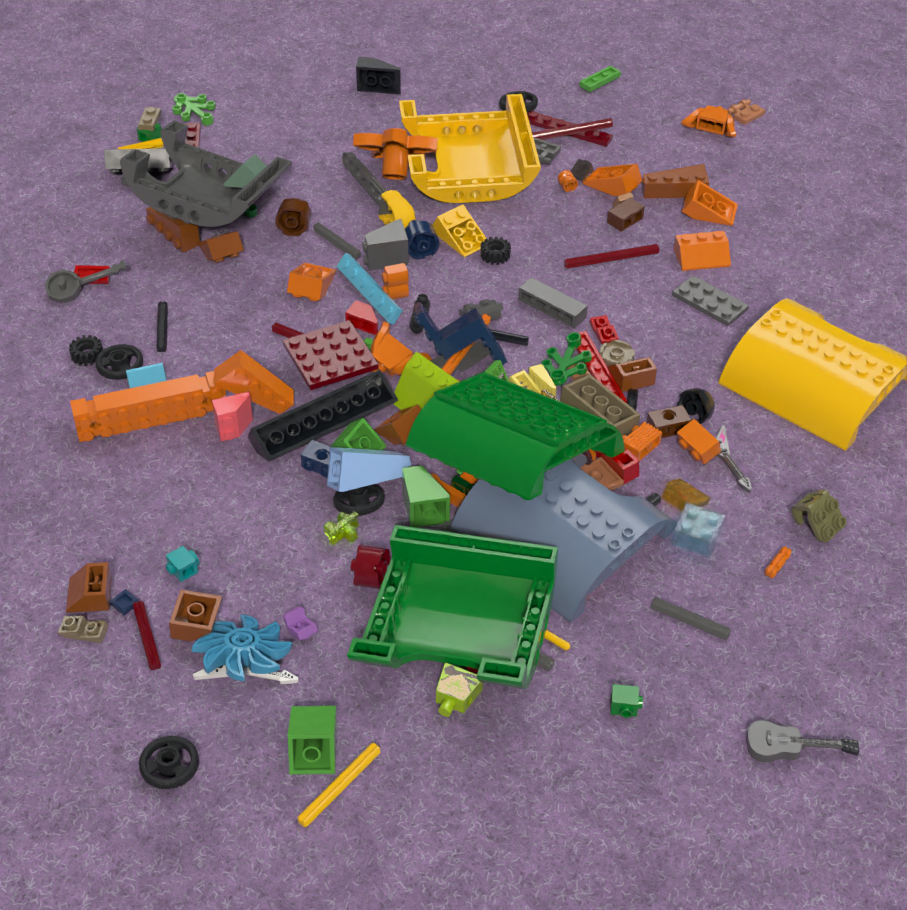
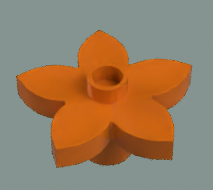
(394, 148)

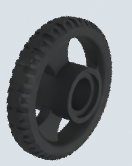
(526, 95)
(118, 361)
(359, 500)
(169, 752)

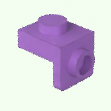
(299, 624)

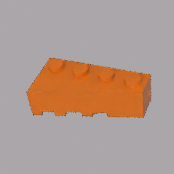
(244, 374)

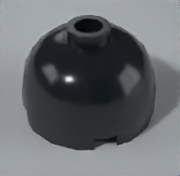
(697, 402)

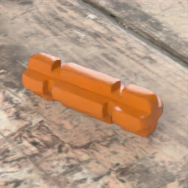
(777, 562)

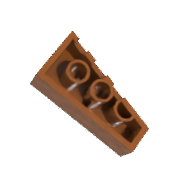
(673, 182)
(178, 232)

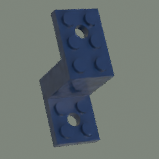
(459, 333)

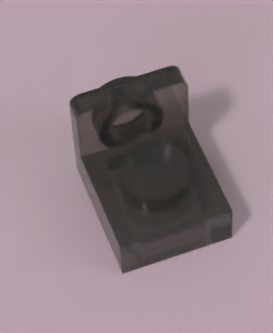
(582, 169)

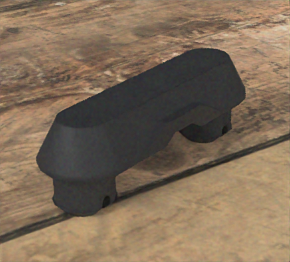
(423, 298)

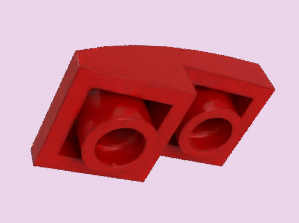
(603, 329)

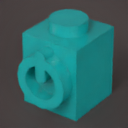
(182, 563)

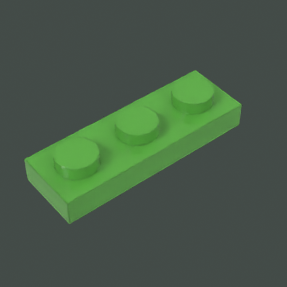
(600, 78)

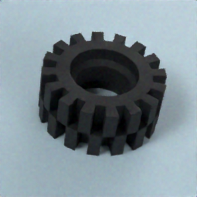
(501, 255)
(85, 343)

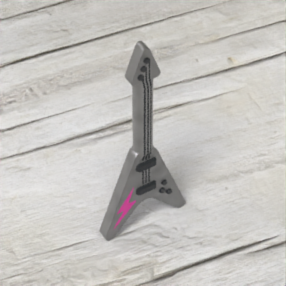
(725, 455)

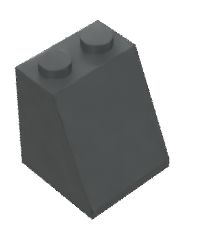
(386, 246)

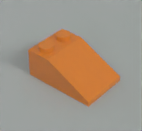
(615, 179)
(709, 205)
(310, 281)

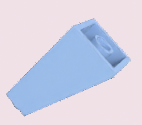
(363, 467)

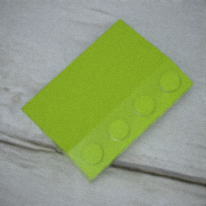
(420, 382)

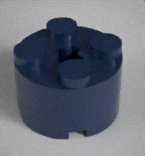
(421, 239)

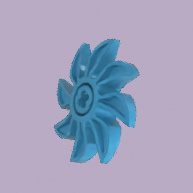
(242, 647)

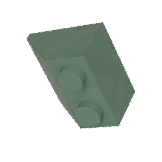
(246, 172)

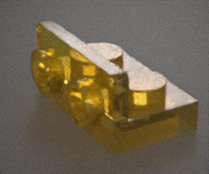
(680, 493)

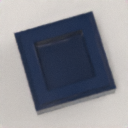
(123, 602)

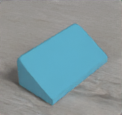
(146, 375)

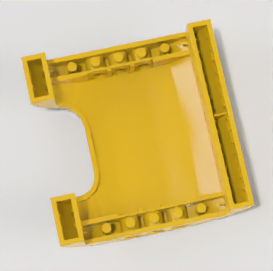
(474, 160)
(812, 372)

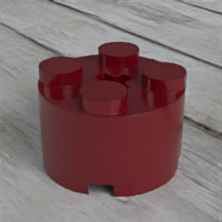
(370, 566)

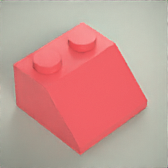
(232, 415)

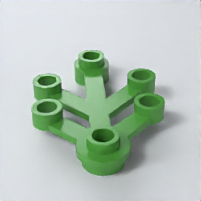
(182, 99)

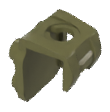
(822, 514)

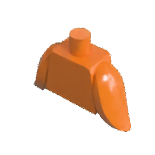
(711, 120)
(391, 353)

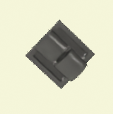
(486, 306)

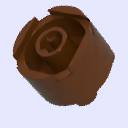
(293, 217)

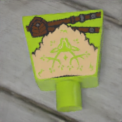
(456, 689)

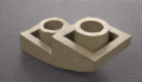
(78, 628)

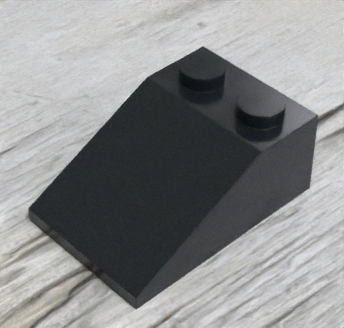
(377, 76)

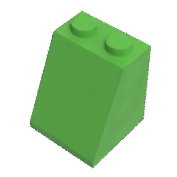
(424, 498)
(312, 740)

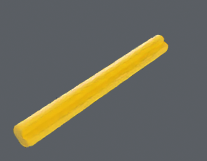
(338, 785)

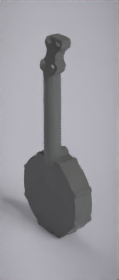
(65, 285)

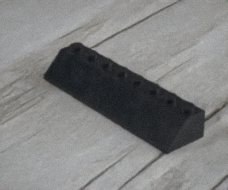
(321, 416)

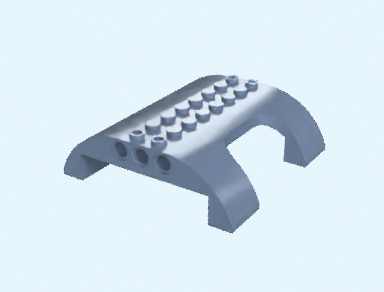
(575, 513)

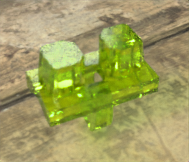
(347, 523)

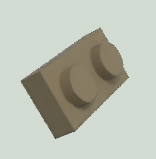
(149, 118)

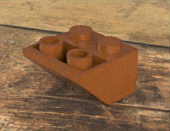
(634, 373)
(90, 588)

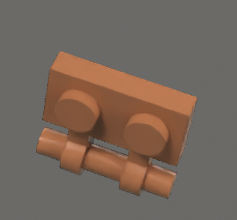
(748, 113)

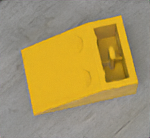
(459, 231)

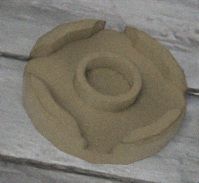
(616, 352)

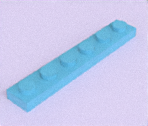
(369, 288)

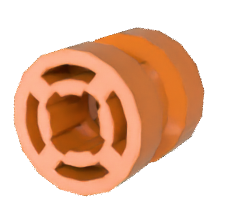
(567, 180)

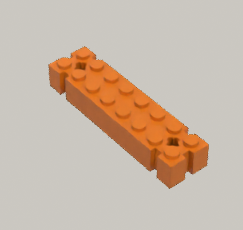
(145, 406)

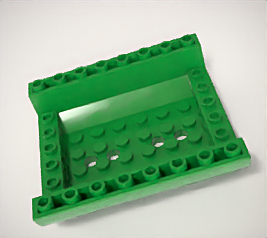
(507, 433)

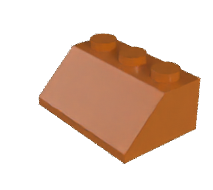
(702, 250)

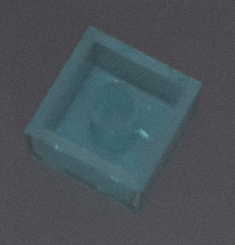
(698, 530)

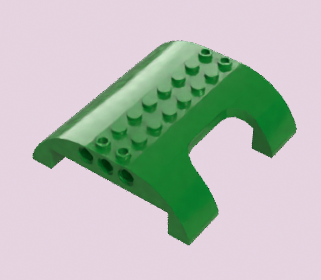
(461, 605)

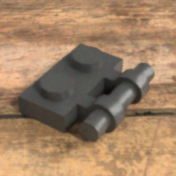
(546, 150)

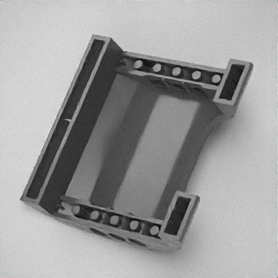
(197, 190)

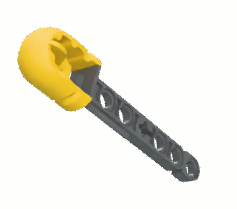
(391, 203)

